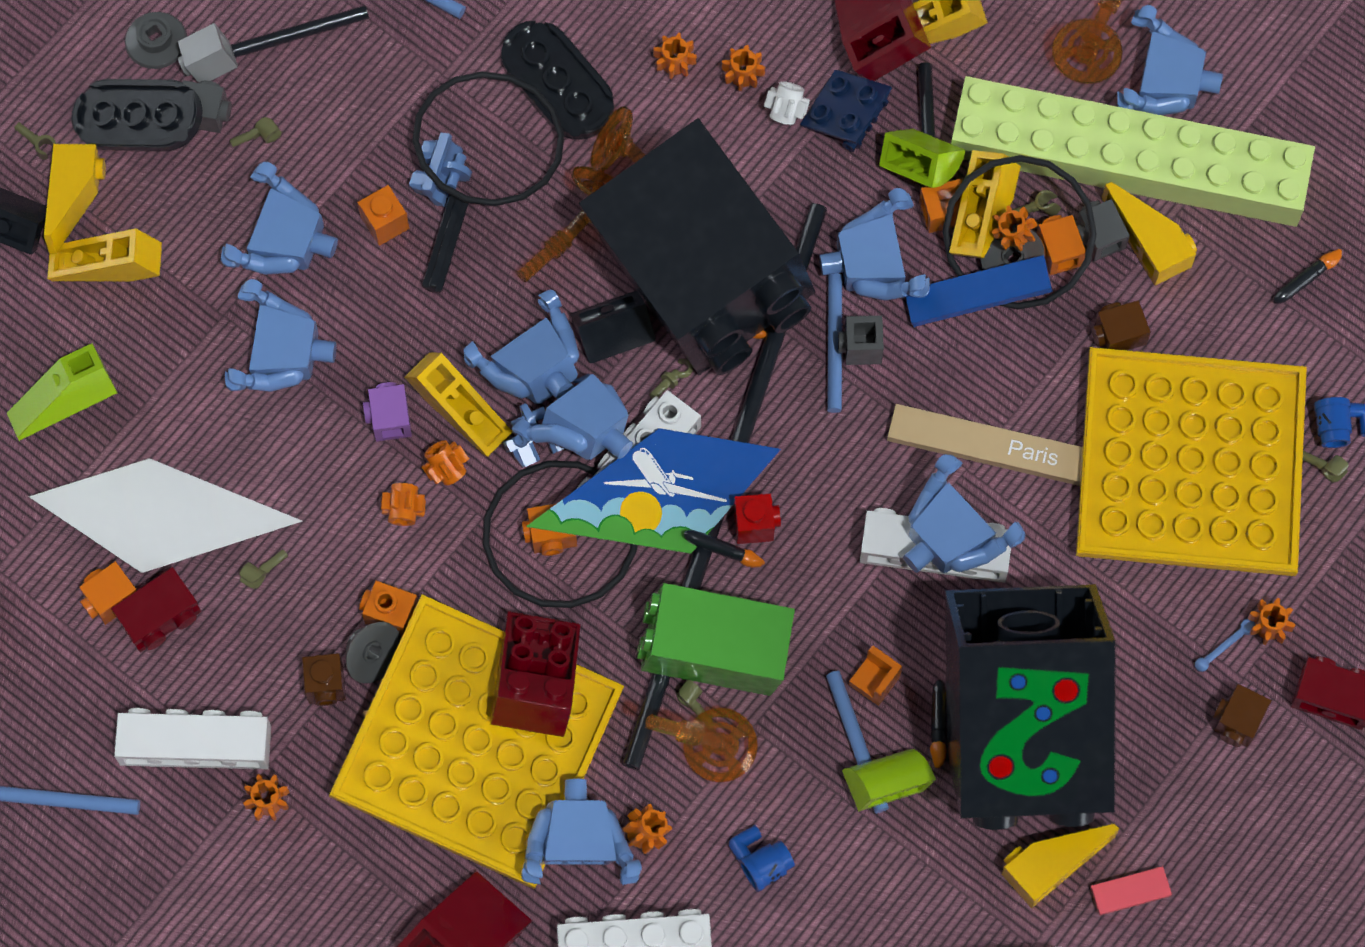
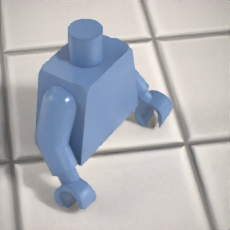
(1171, 70)
(285, 232)
(871, 254)
(282, 345)
(537, 361)
(581, 421)
(950, 530)
(577, 834)

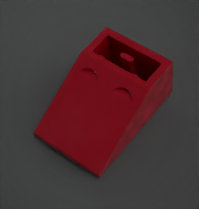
(880, 34)
(536, 674)
(470, 917)

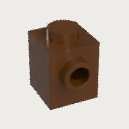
(1121, 326)
(324, 679)
(1240, 716)

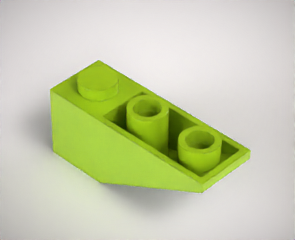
(62, 391)

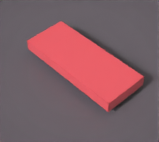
(1131, 891)

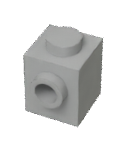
(206, 54)

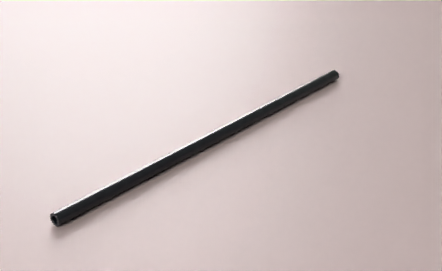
(742, 433)

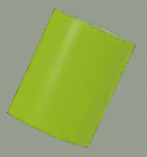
(920, 157)
(888, 778)

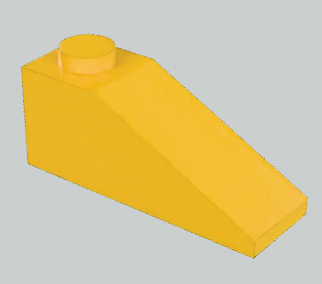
(949, 18)
(71, 189)
(980, 202)
(1153, 237)
(107, 258)
(458, 402)
(1051, 861)

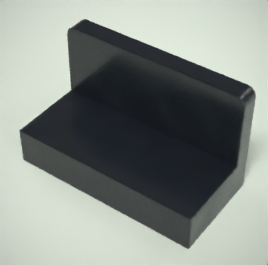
(20, 221)
(613, 326)

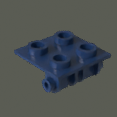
(847, 108)

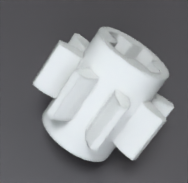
(786, 103)

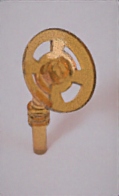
(1089, 46)
(615, 142)
(563, 239)
(703, 732)

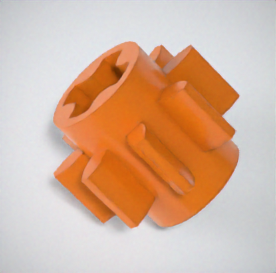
(672, 46)
(746, 77)
(1023, 232)
(445, 462)
(403, 504)
(1281, 620)
(276, 797)
(647, 828)

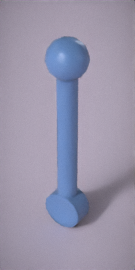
(1202, 664)

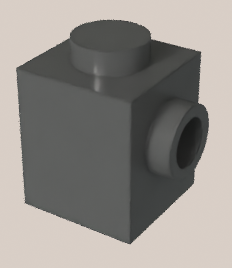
(214, 104)
(1110, 229)
(862, 340)

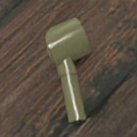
(264, 127)
(35, 140)
(1040, 203)
(1332, 470)
(254, 576)
(688, 695)

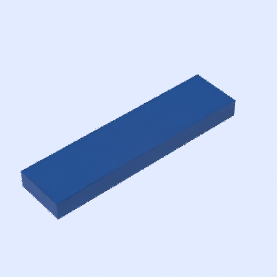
(981, 291)

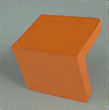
(935, 203)
(876, 676)

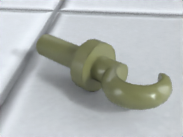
(669, 380)

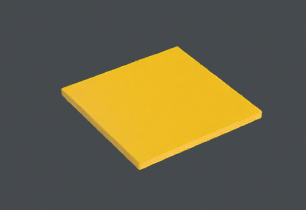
(1192, 461)
(437, 762)

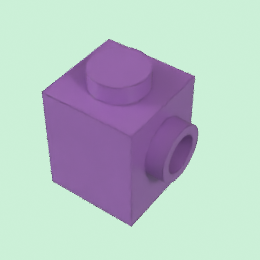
(388, 411)

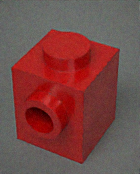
(756, 518)

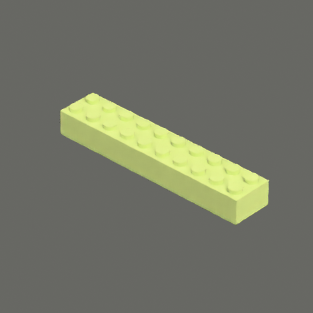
(1137, 151)

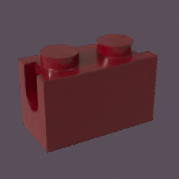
(157, 610)
(1331, 692)

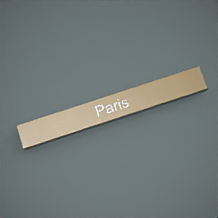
(986, 444)

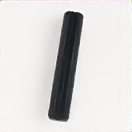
(444, 244)

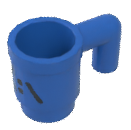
(1334, 420)
(763, 865)

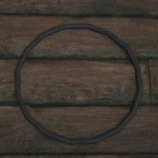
(1035, 161)
(477, 200)
(486, 541)

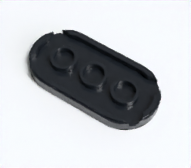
(555, 66)
(137, 114)

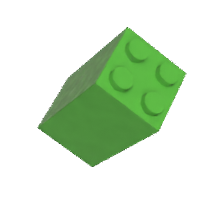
(715, 639)

